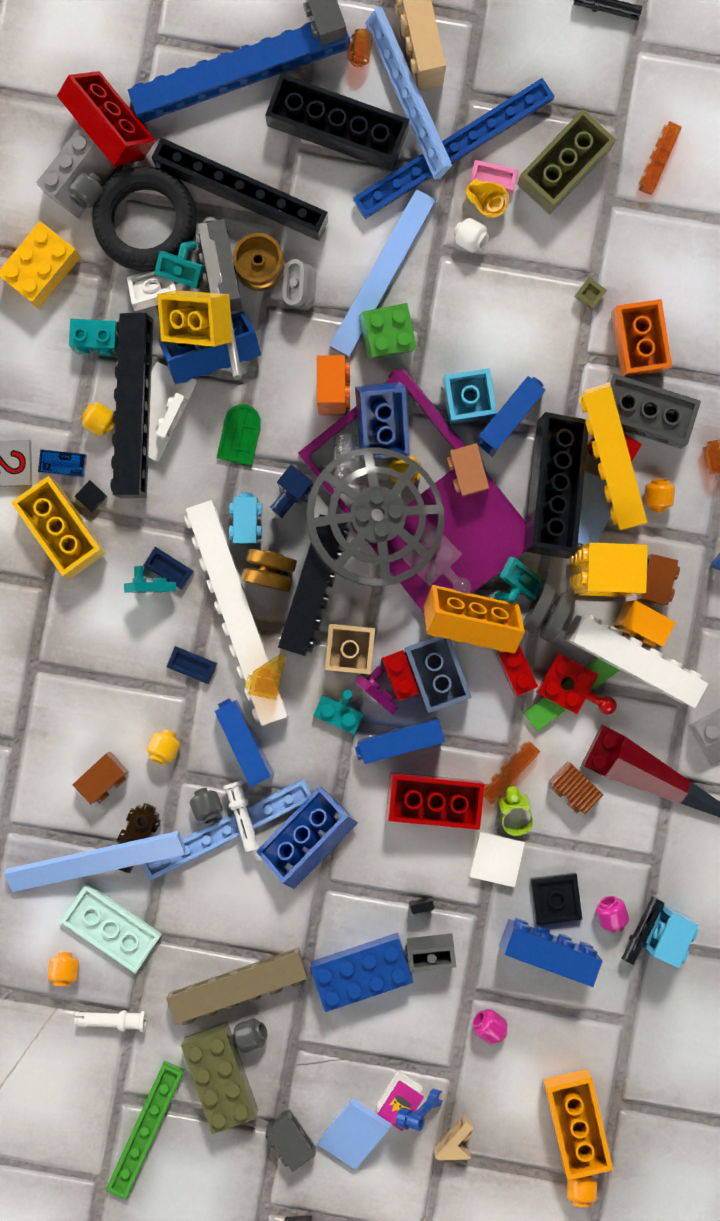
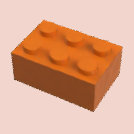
(641, 338)
(333, 385)

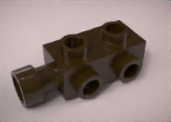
(136, 831)

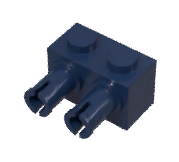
(295, 489)

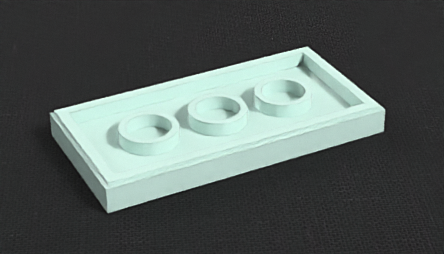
(111, 928)

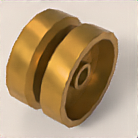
(249, 252)
(269, 568)

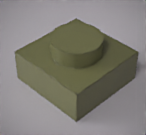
(590, 293)

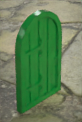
(240, 435)

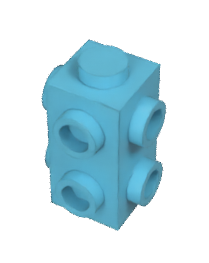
(245, 520)

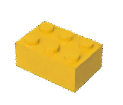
(39, 265)
(195, 318)

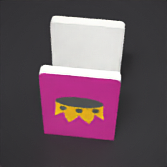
(399, 1094)

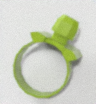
(512, 801)

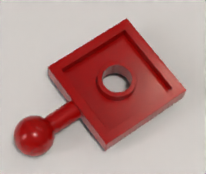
(583, 681)

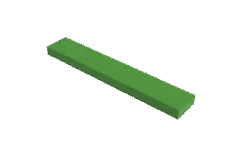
(545, 710)
(145, 1129)

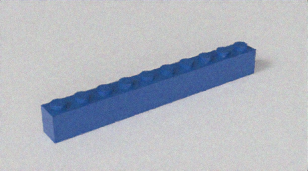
(230, 72)

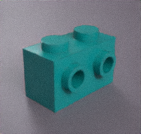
(93, 336)

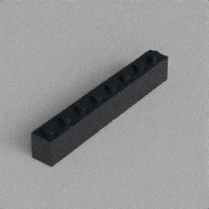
(240, 189)
(132, 405)

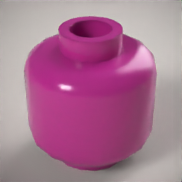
(612, 914)
(490, 1026)

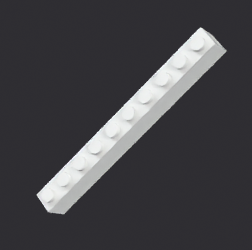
(232, 603)

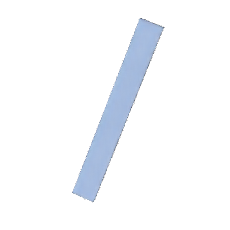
(408, 93)
(383, 271)
(227, 828)
(95, 861)

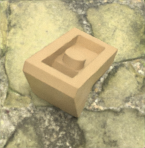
(450, 1146)

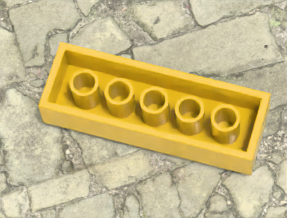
(614, 456)

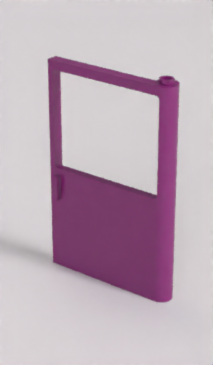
(478, 525)

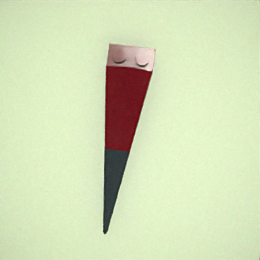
(630, 764)

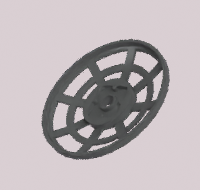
(363, 523)

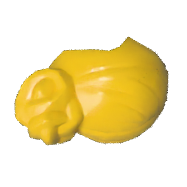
(488, 197)

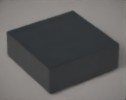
(90, 496)
(421, 905)

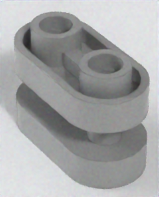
(299, 284)

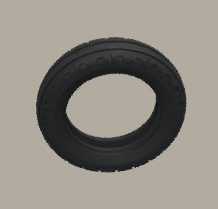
(122, 185)

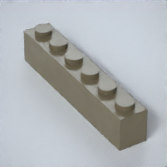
(237, 986)

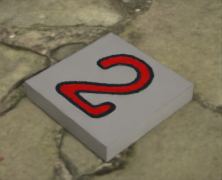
(15, 463)

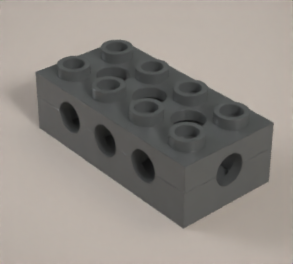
(659, 402)

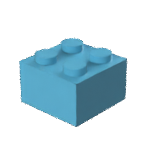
(469, 396)
(671, 936)

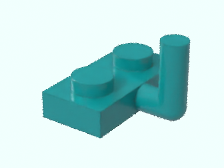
(179, 268)
(521, 579)
(140, 585)
(338, 712)

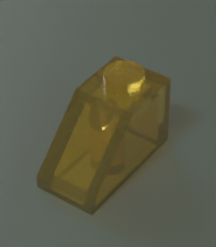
(267, 678)

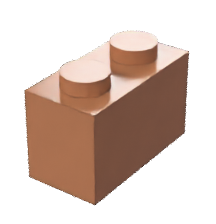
(468, 470)

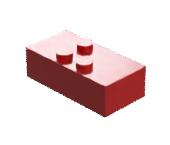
(105, 118)
(435, 800)

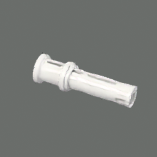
(239, 804)
(122, 1021)

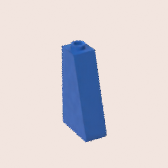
(510, 415)
(400, 741)
(243, 742)

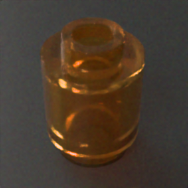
(360, 48)
(712, 456)

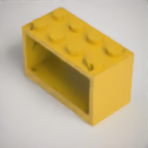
(609, 570)

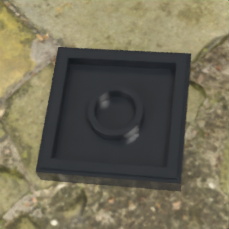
(556, 898)

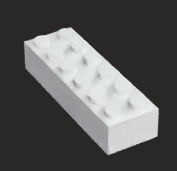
(639, 662)

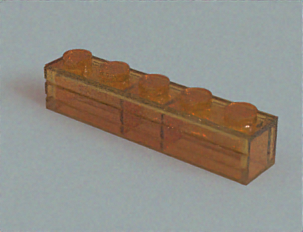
(659, 157)
(510, 771)

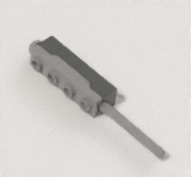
(220, 273)

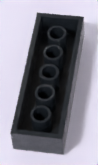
(337, 122)
(556, 486)
(311, 594)

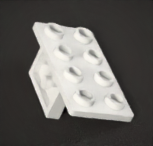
(166, 408)

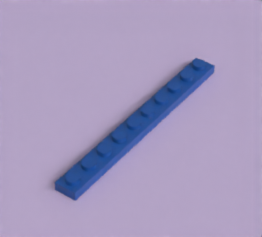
(456, 146)

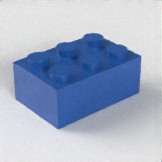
(383, 418)

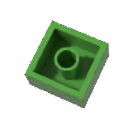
(387, 331)

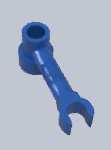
(415, 1119)

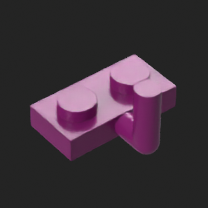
(372, 688)

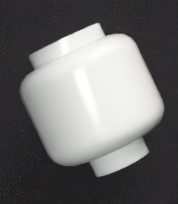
(471, 235)

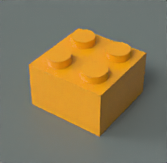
(644, 623)

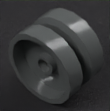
(547, 613)

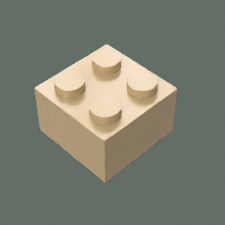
(349, 649)

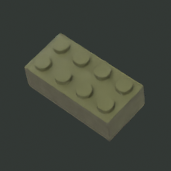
(566, 161)
(219, 1078)

